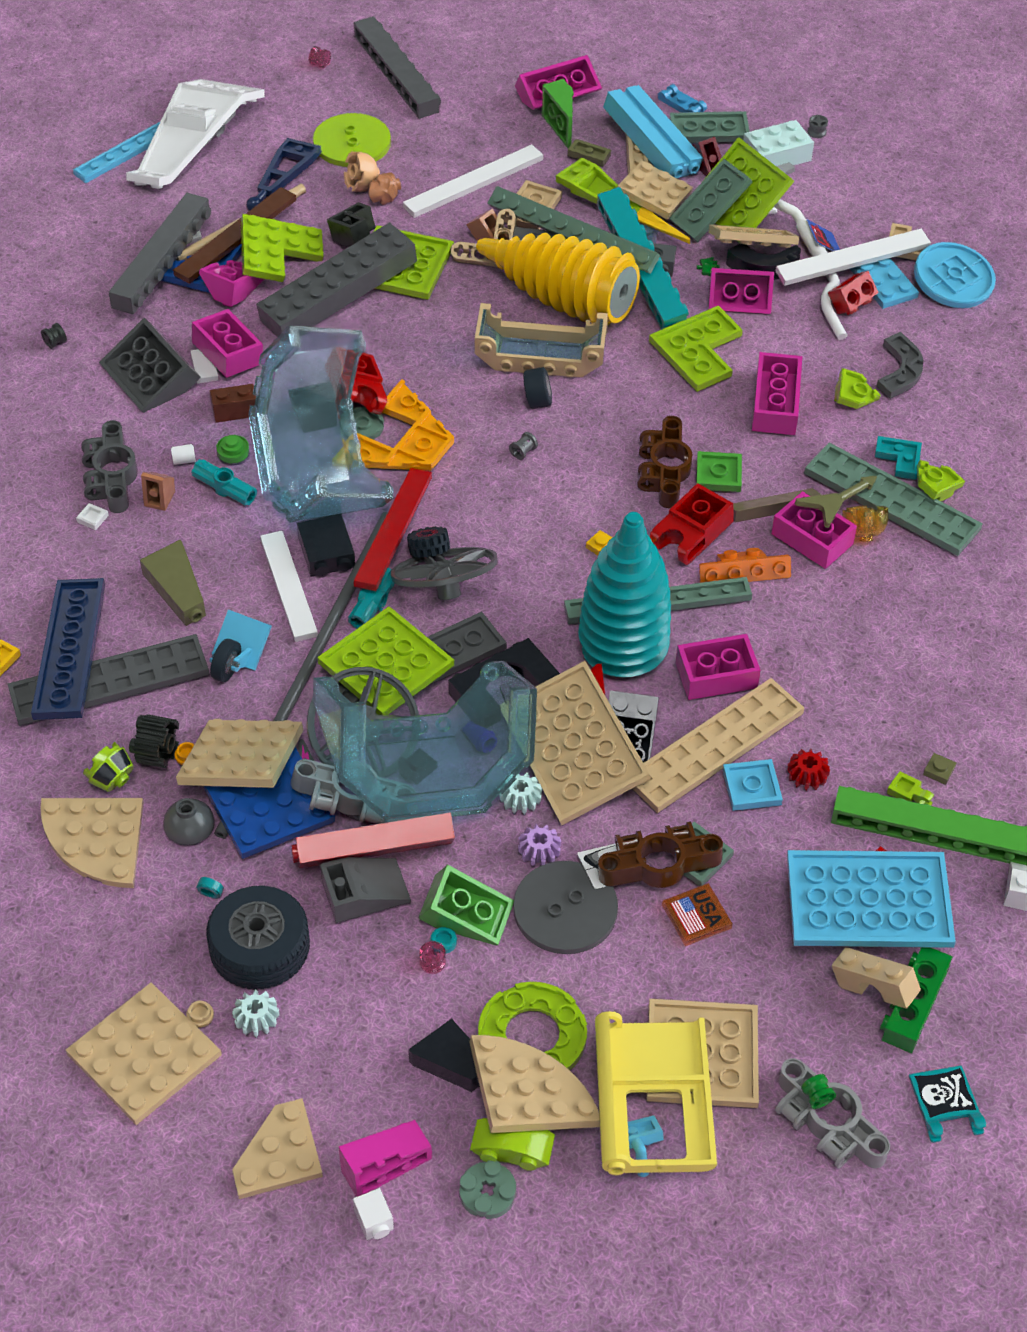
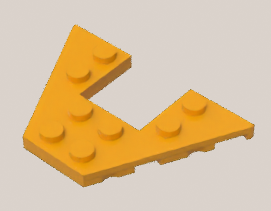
(420, 446)

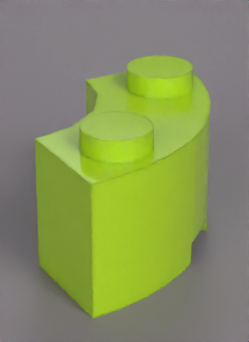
(521, 1148)

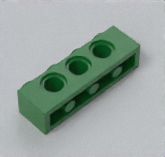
(906, 1033)

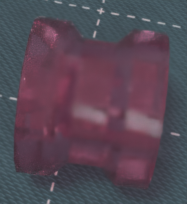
(319, 57)
(428, 962)

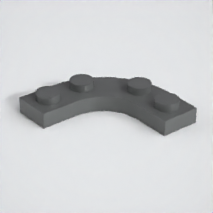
(910, 366)

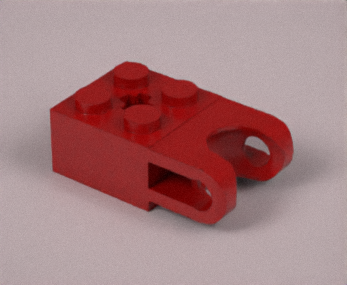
(368, 385)
(693, 523)

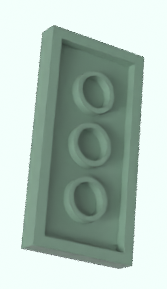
(705, 125)
(710, 200)

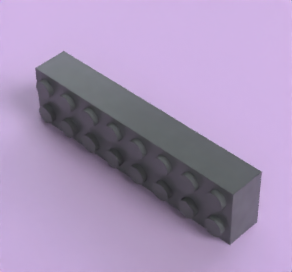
(338, 280)

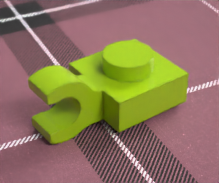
(909, 789)

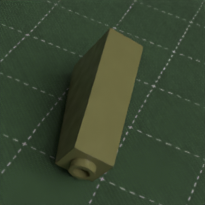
(175, 582)

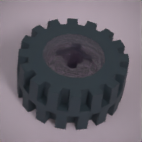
(428, 541)

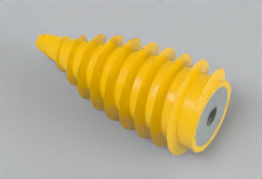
(568, 273)

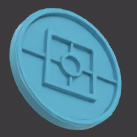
(954, 275)

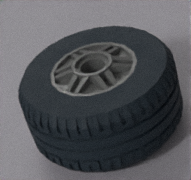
(258, 937)

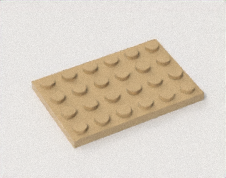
(581, 745)

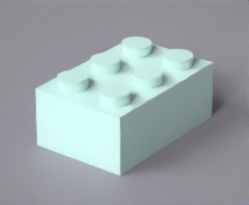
(782, 143)

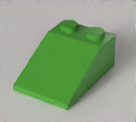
(558, 109)
(466, 906)

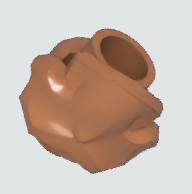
(384, 188)

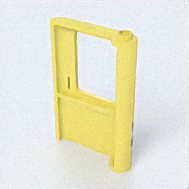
(653, 1060)

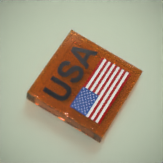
(697, 914)

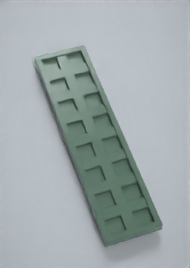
(905, 503)

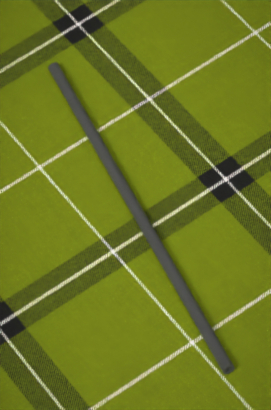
(319, 645)

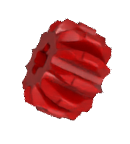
(808, 769)

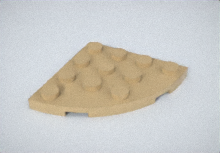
(95, 836)
(528, 1088)

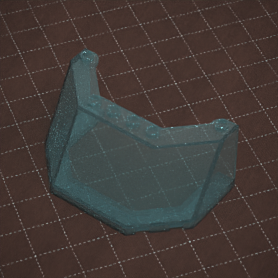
(308, 427)
(433, 760)

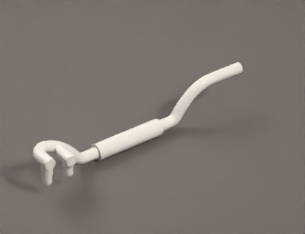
(815, 249)

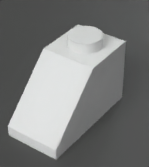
(1016, 887)

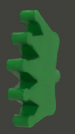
(706, 265)

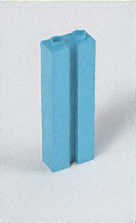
(652, 132)

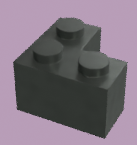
(351, 224)

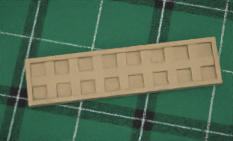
(717, 743)

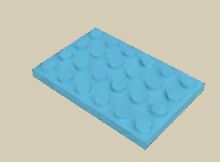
(870, 899)

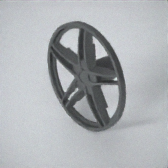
(444, 573)
(370, 710)

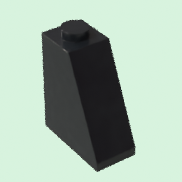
(447, 1056)

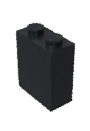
(326, 545)

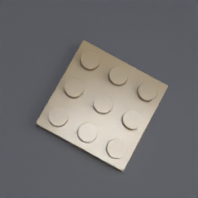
(655, 189)

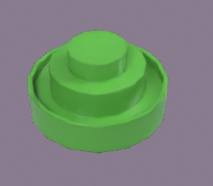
(232, 449)

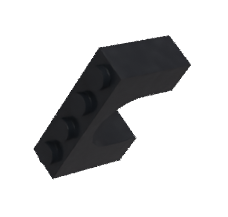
(521, 656)

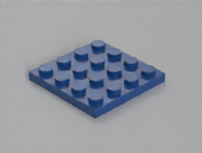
(266, 816)

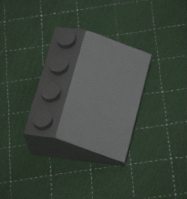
(149, 367)

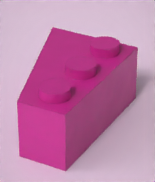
(383, 1156)

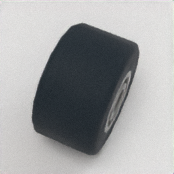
(537, 387)

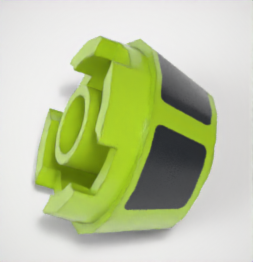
(110, 768)

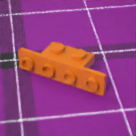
(750, 564)

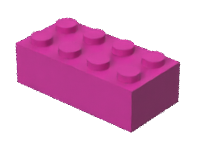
(777, 393)

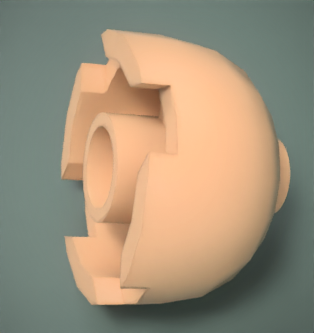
(362, 170)

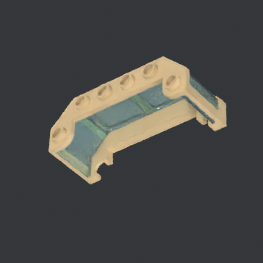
(528, 346)

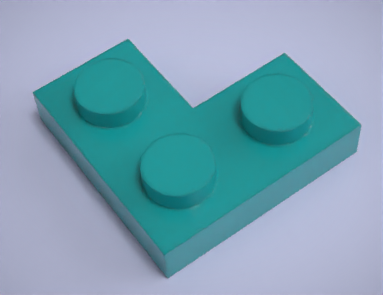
(904, 452)

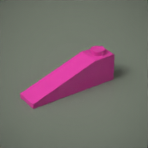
(228, 283)

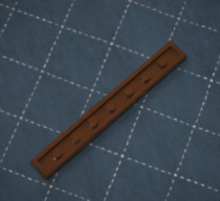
(231, 237)

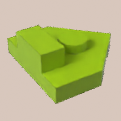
(853, 390)
(938, 481)

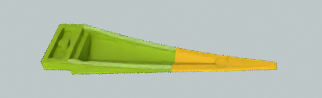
(588, 180)

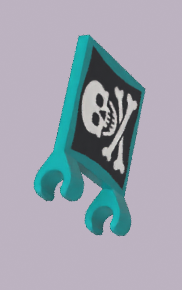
(946, 1096)

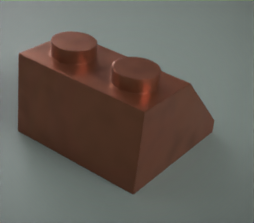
(232, 402)

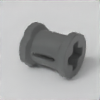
(523, 445)

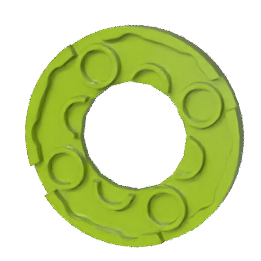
(545, 999)

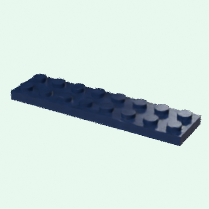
(68, 649)

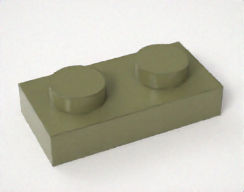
(589, 151)

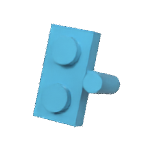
(642, 1133)

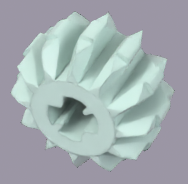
(522, 794)
(265, 1018)

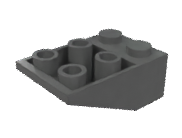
(363, 886)

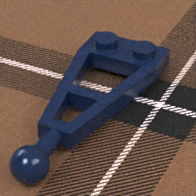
(292, 149)

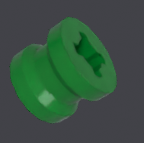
(818, 1091)

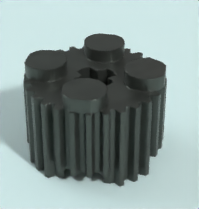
(154, 740)

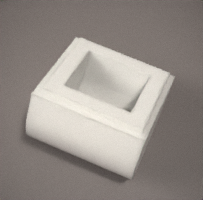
(183, 454)

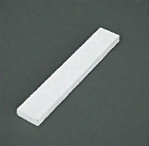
(289, 586)

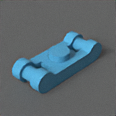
(680, 100)

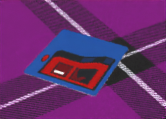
(823, 236)

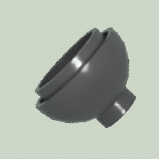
(191, 826)

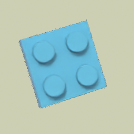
(752, 784)

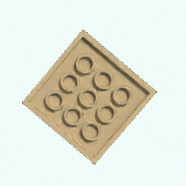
(240, 753)
(730, 1048)
(143, 1053)

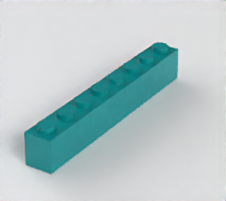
(657, 286)

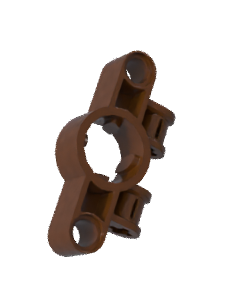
(661, 477)
(630, 864)

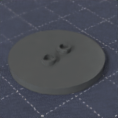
(562, 908)

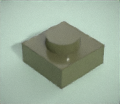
(939, 768)

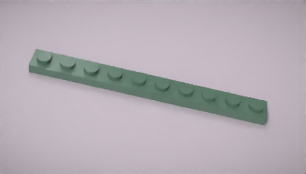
(568, 226)

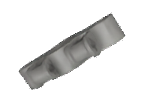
(323, 784)
(837, 1142)

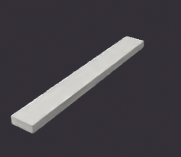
(472, 181)
(852, 257)

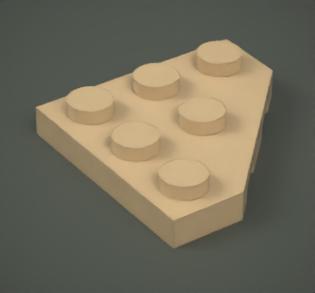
(279, 1153)

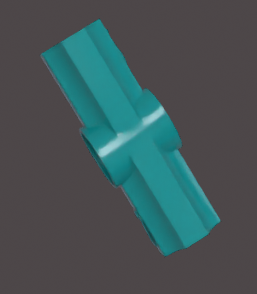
(224, 482)
(371, 601)

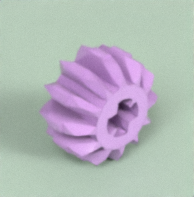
(539, 845)

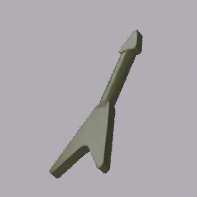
(831, 503)

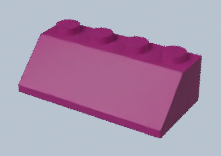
(576, 72)

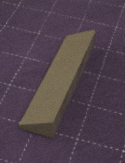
(766, 506)

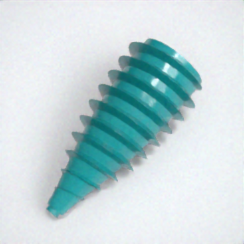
(626, 604)

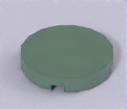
(371, 425)

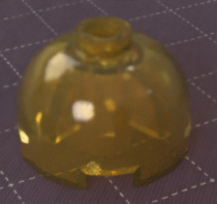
(868, 521)

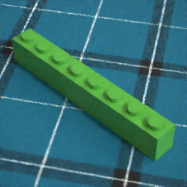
(930, 825)

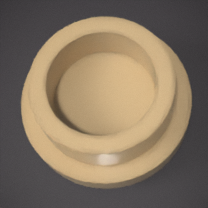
(200, 1013)

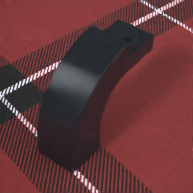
(744, 258)

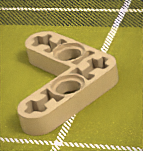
(499, 229)

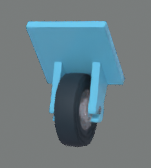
(238, 645)

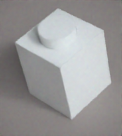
(373, 1214)

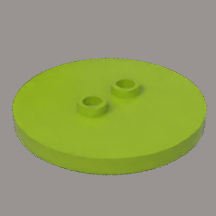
(351, 134)

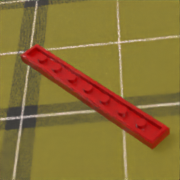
(392, 529)

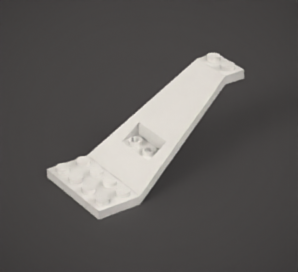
(187, 125)

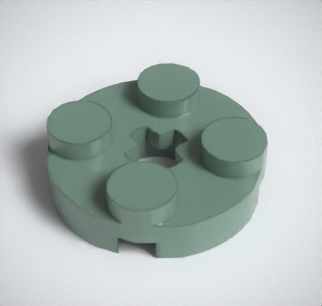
(482, 1204)

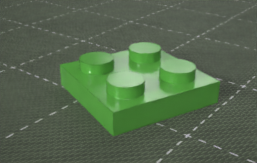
(719, 471)

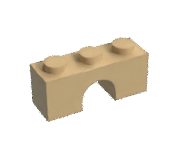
(893, 980)

